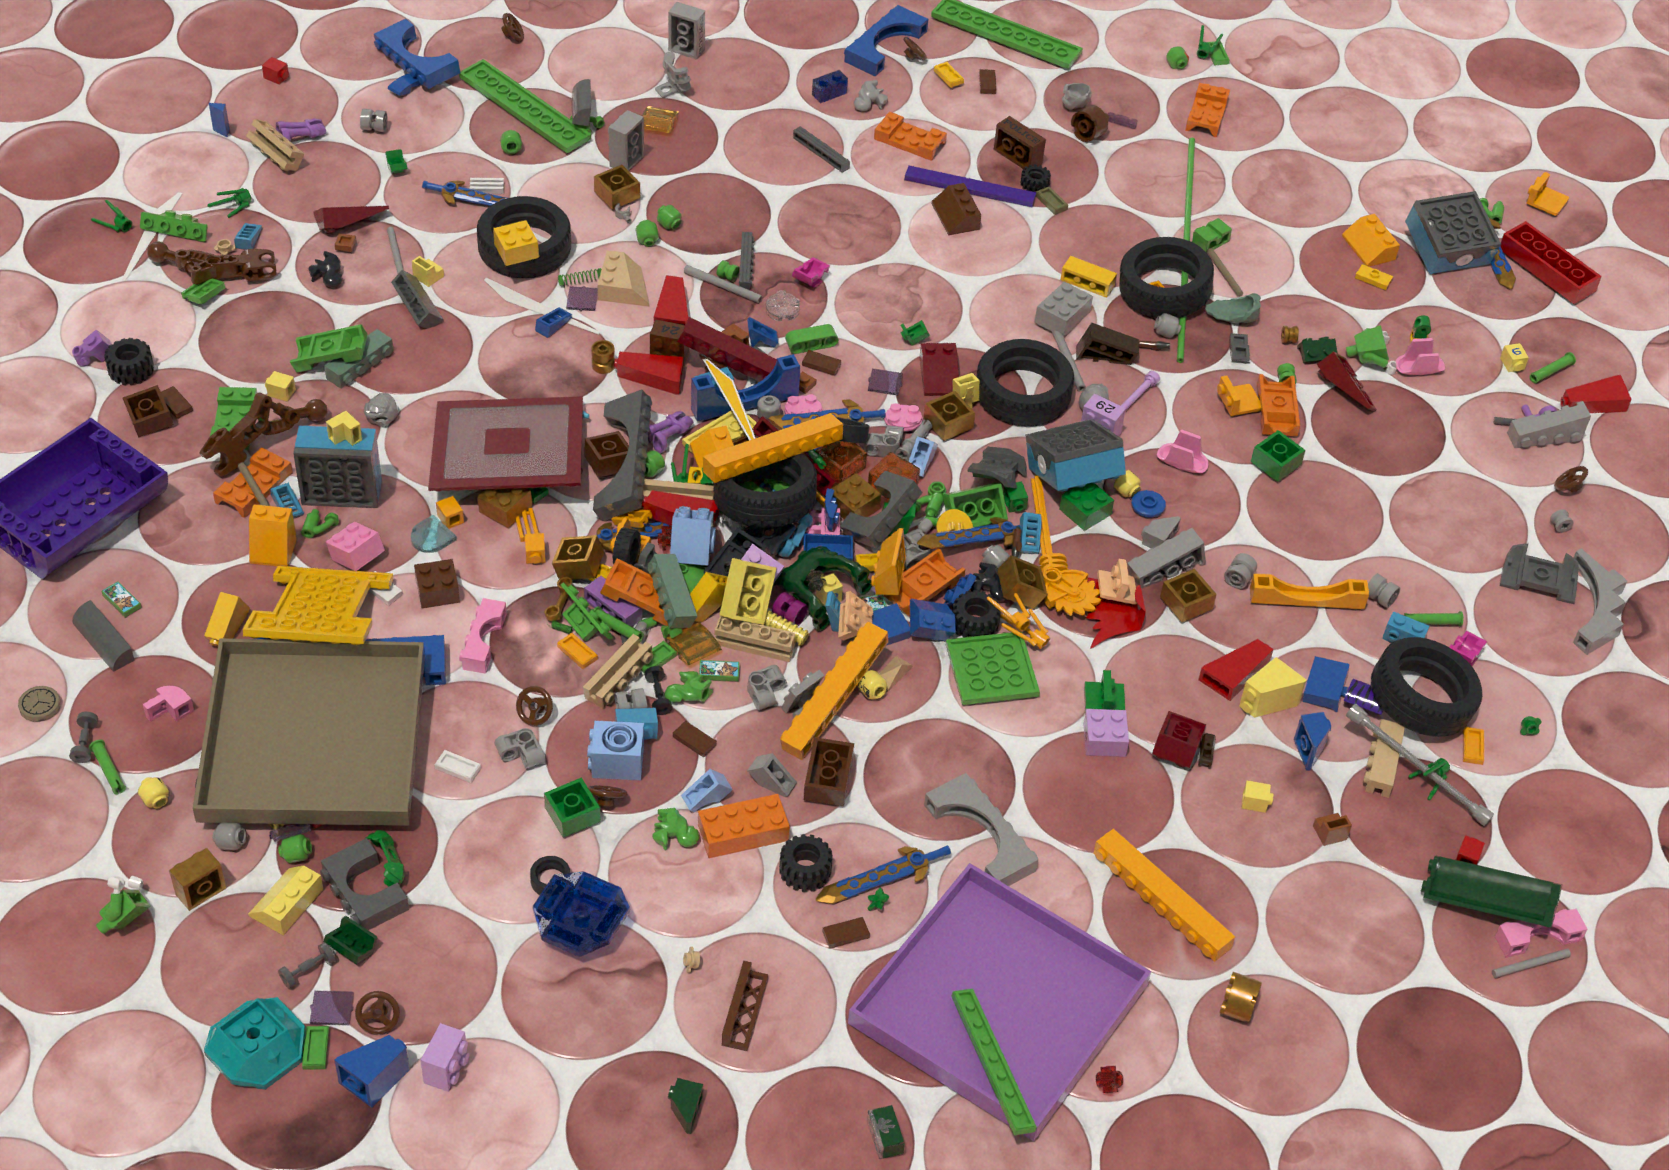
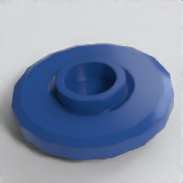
(1148, 503)

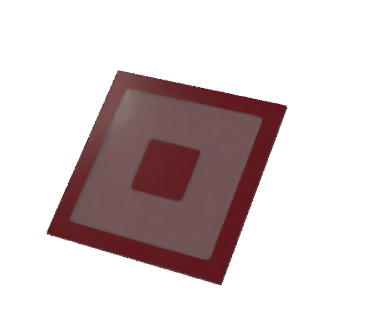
(507, 444)

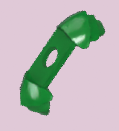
(394, 869)

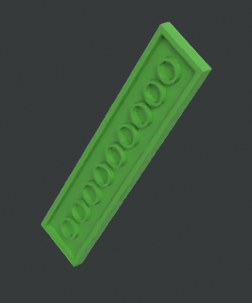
(1007, 32)
(525, 106)

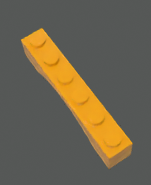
(1345, 594)

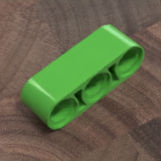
(811, 338)

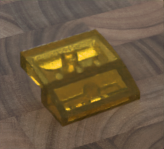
(659, 119)
(694, 644)

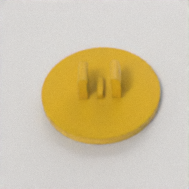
(953, 520)

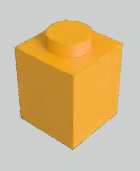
(449, 512)
(535, 548)

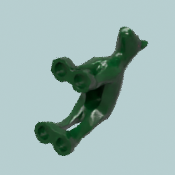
(823, 560)

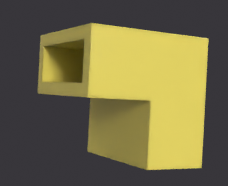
(426, 271)
(344, 428)

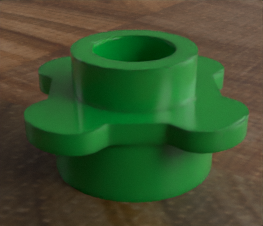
(1530, 725)

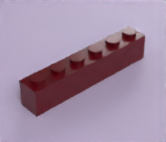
(726, 350)
(824, 478)

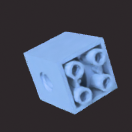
(693, 535)
(616, 750)

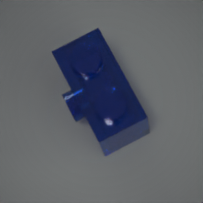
(829, 86)

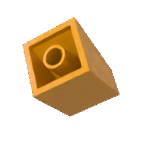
(271, 535)

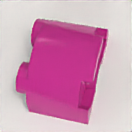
(811, 272)
(1469, 646)

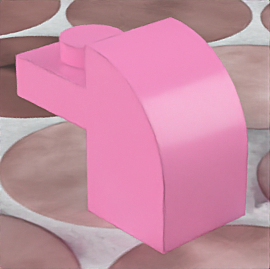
(171, 700)

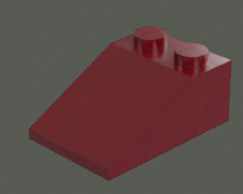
(938, 367)
(1178, 739)

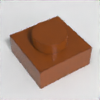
(345, 242)
(806, 382)

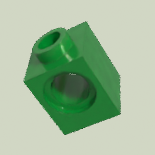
(1015, 498)

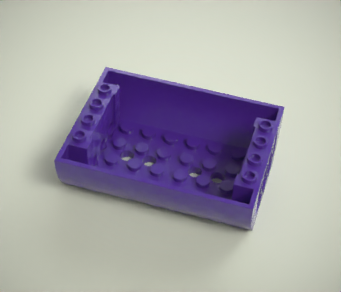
(60, 485)

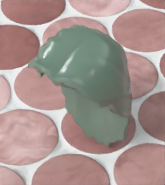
(1236, 310)

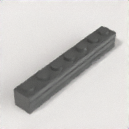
(821, 149)
(746, 268)

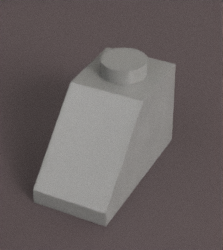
(1160, 531)
(772, 774)

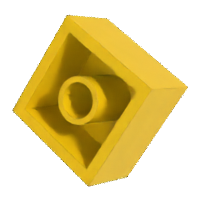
(516, 243)

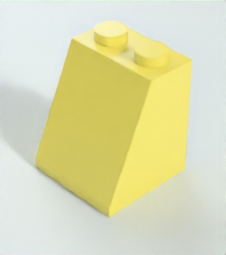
(1272, 689)

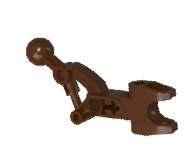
(216, 266)
(233, 442)

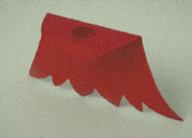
(1116, 616)

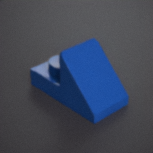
(761, 332)

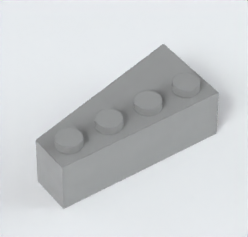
(1550, 427)
(1168, 558)

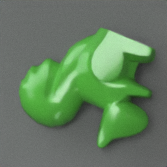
(693, 689)
(674, 825)

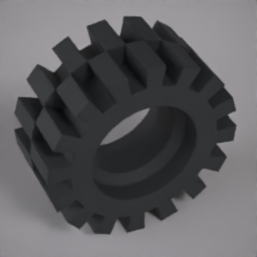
(1035, 178)

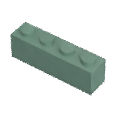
(376, 348)
(672, 591)

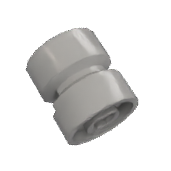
(368, 117)
(1240, 570)
(1383, 591)
(631, 700)

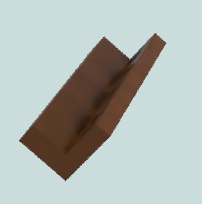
(738, 1002)

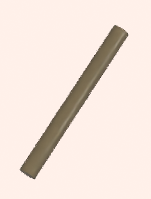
(1225, 272)
(252, 484)

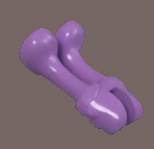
(310, 128)
(676, 422)

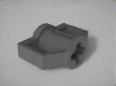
(645, 557)

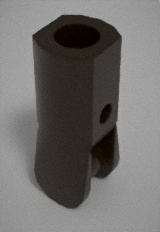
(1207, 749)

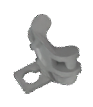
(677, 83)

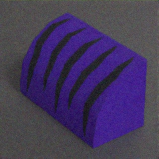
(1362, 695)

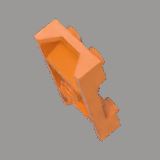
(1208, 108)
(909, 137)
(1278, 406)
(268, 472)
(926, 580)
(635, 587)

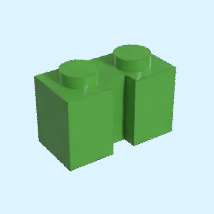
(1212, 235)

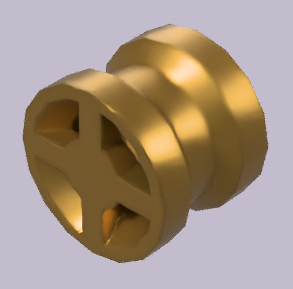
(1289, 334)

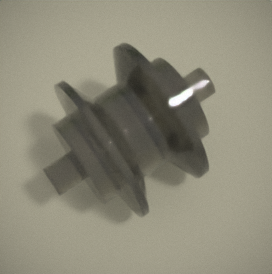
(815, 580)

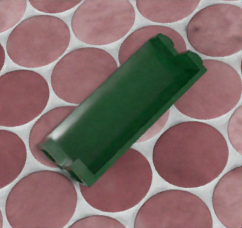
(1492, 891)

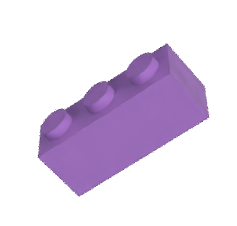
(627, 611)

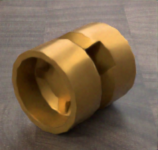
(603, 356)

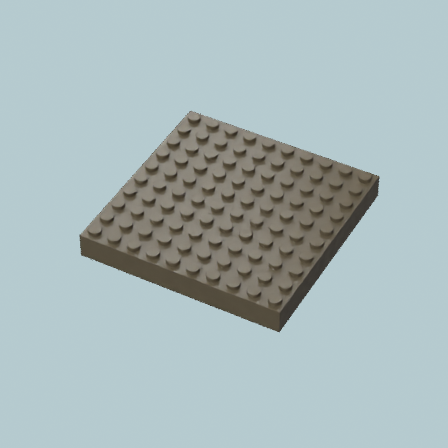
(311, 733)

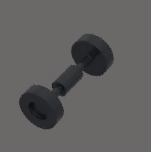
(654, 675)

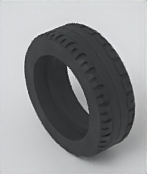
(540, 215)
(1166, 253)
(1027, 356)
(774, 507)
(1412, 708)

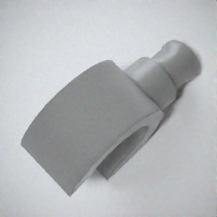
(622, 214)

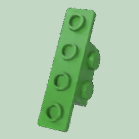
(174, 224)
(582, 618)

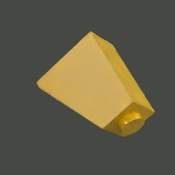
(708, 595)
(226, 618)

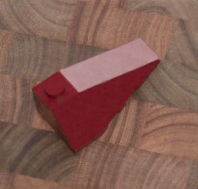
(337, 217)
(1340, 373)

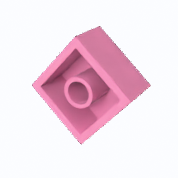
(355, 546)

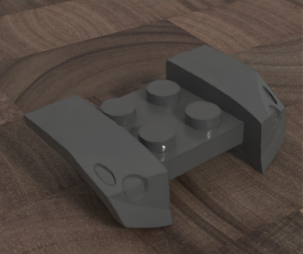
(1000, 465)
(1540, 573)

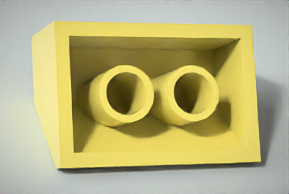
(748, 591)
(288, 899)

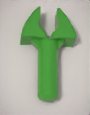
(672, 631)

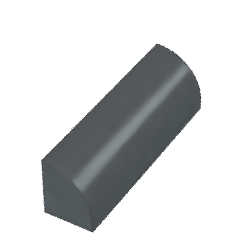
(581, 102)
(416, 300)
(102, 636)

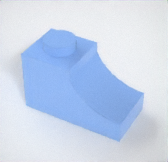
(923, 454)
(707, 789)

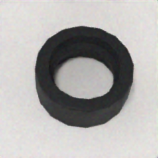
(543, 864)

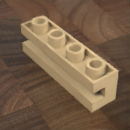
(275, 145)
(687, 489)
(755, 638)
(618, 672)
(1384, 759)

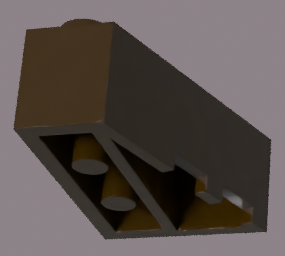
(1107, 344)

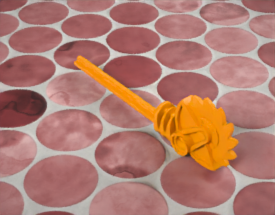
(1064, 587)

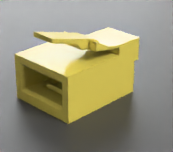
(967, 388)

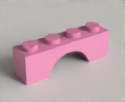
(489, 617)
(1516, 936)

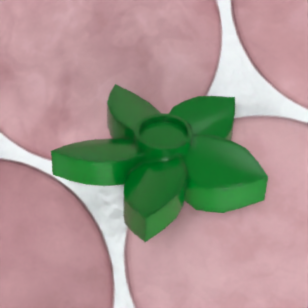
(878, 899)

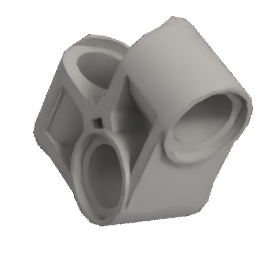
(884, 443)
(914, 552)
(763, 683)
(514, 746)

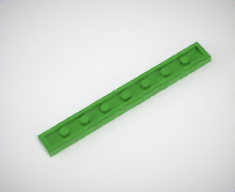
(994, 1062)

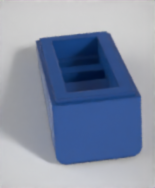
(550, 323)

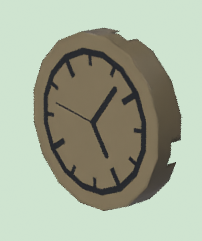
(39, 703)

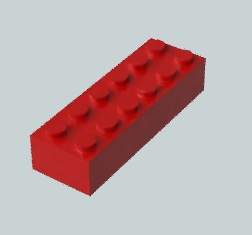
(1550, 262)

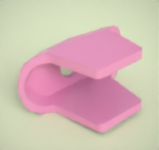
(1420, 359)
(1184, 453)

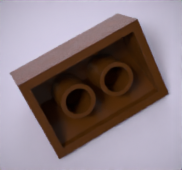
(957, 210)

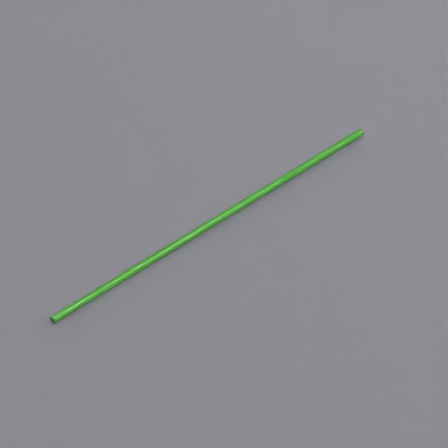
(1187, 227)

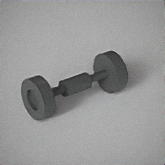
(80, 753)
(325, 953)

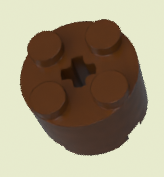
(1090, 123)

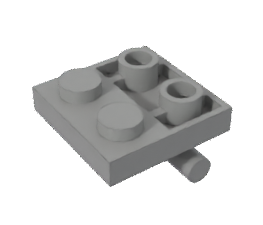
(801, 692)

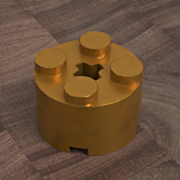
(1240, 997)

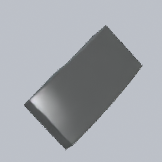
(1239, 347)

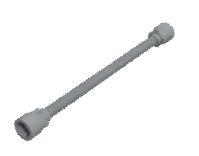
(1479, 812)

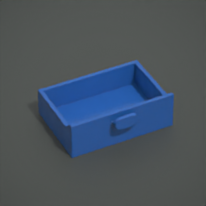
(836, 543)
(893, 621)
(1326, 683)

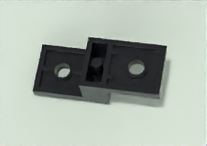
(741, 541)

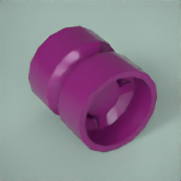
(790, 609)

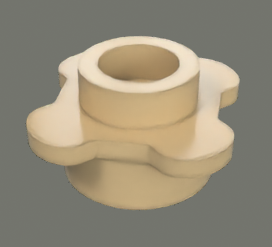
(224, 247)
(691, 959)

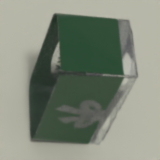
(885, 1132)

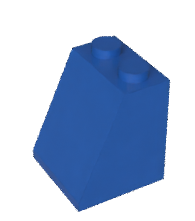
(373, 1068)

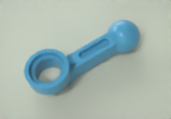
(792, 543)

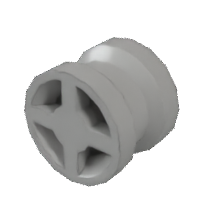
(1561, 520)

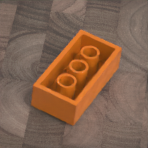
(743, 825)

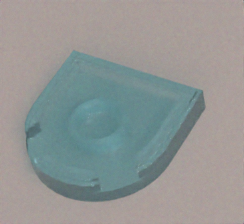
(431, 535)

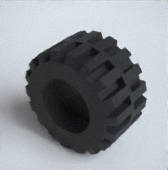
(129, 361)
(975, 604)
(805, 849)

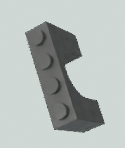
(875, 529)
(364, 909)

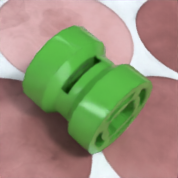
(728, 271)
(1285, 371)

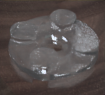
(781, 298)

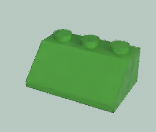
(978, 503)

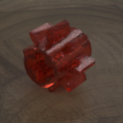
(1109, 1079)

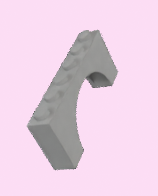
(965, 799)

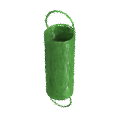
(561, 627)

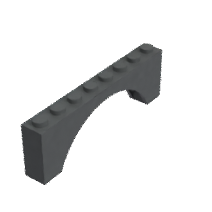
(626, 488)

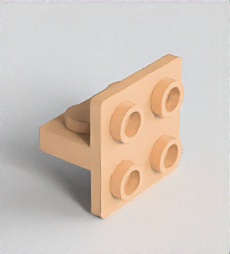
(1117, 584)
(853, 615)

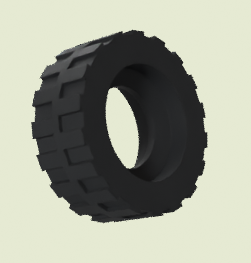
(627, 546)

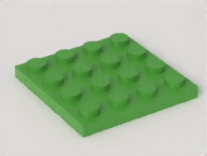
(992, 668)

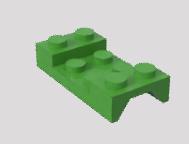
(330, 345)
(232, 407)

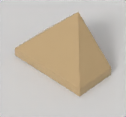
(895, 671)

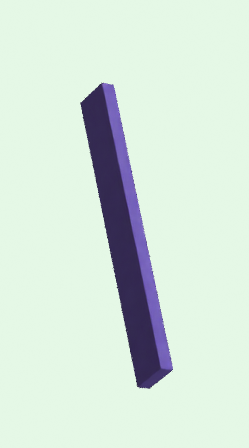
(974, 186)

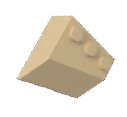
(621, 280)

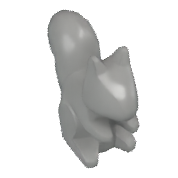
(868, 95)

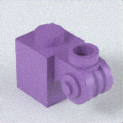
(93, 345)

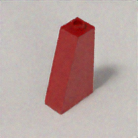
(672, 301)
(651, 370)
(1600, 396)
(663, 505)
(1230, 672)

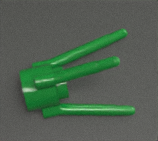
(1204, 48)
(240, 196)
(121, 221)
(683, 476)
(1440, 767)

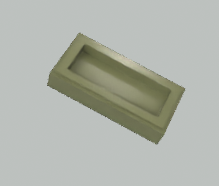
(1052, 200)

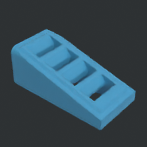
(247, 236)
(284, 489)
(1033, 521)
(833, 610)

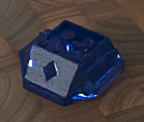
(574, 896)

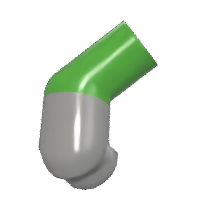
(927, 523)
(645, 624)

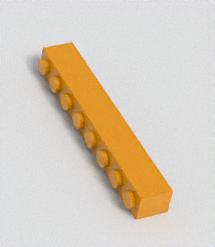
(772, 447)
(834, 690)
(1164, 895)

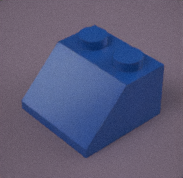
(931, 620)
(1311, 737)

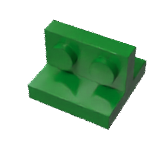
(1104, 694)

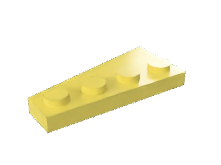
(729, 420)

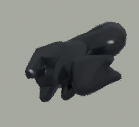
(329, 268)
(988, 579)

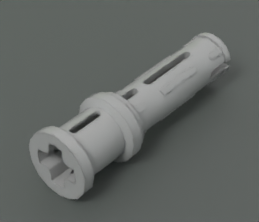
(908, 444)

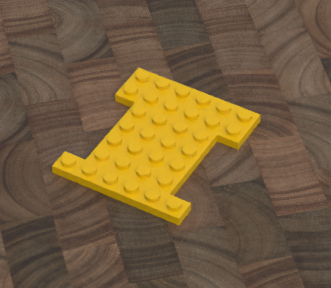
(318, 606)

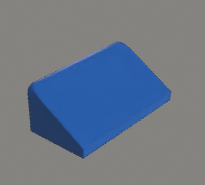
(219, 118)

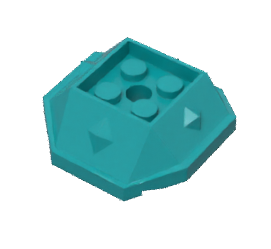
(258, 1060)

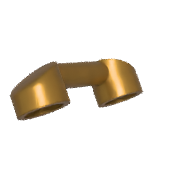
(554, 612)

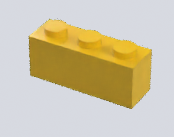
(1088, 276)

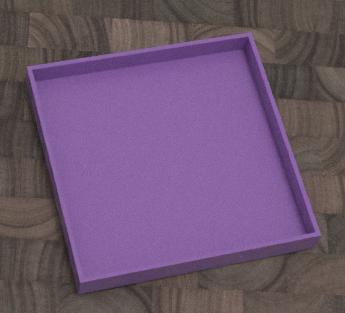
(1038, 978)

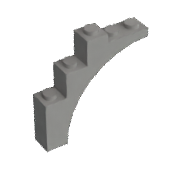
(1607, 604)

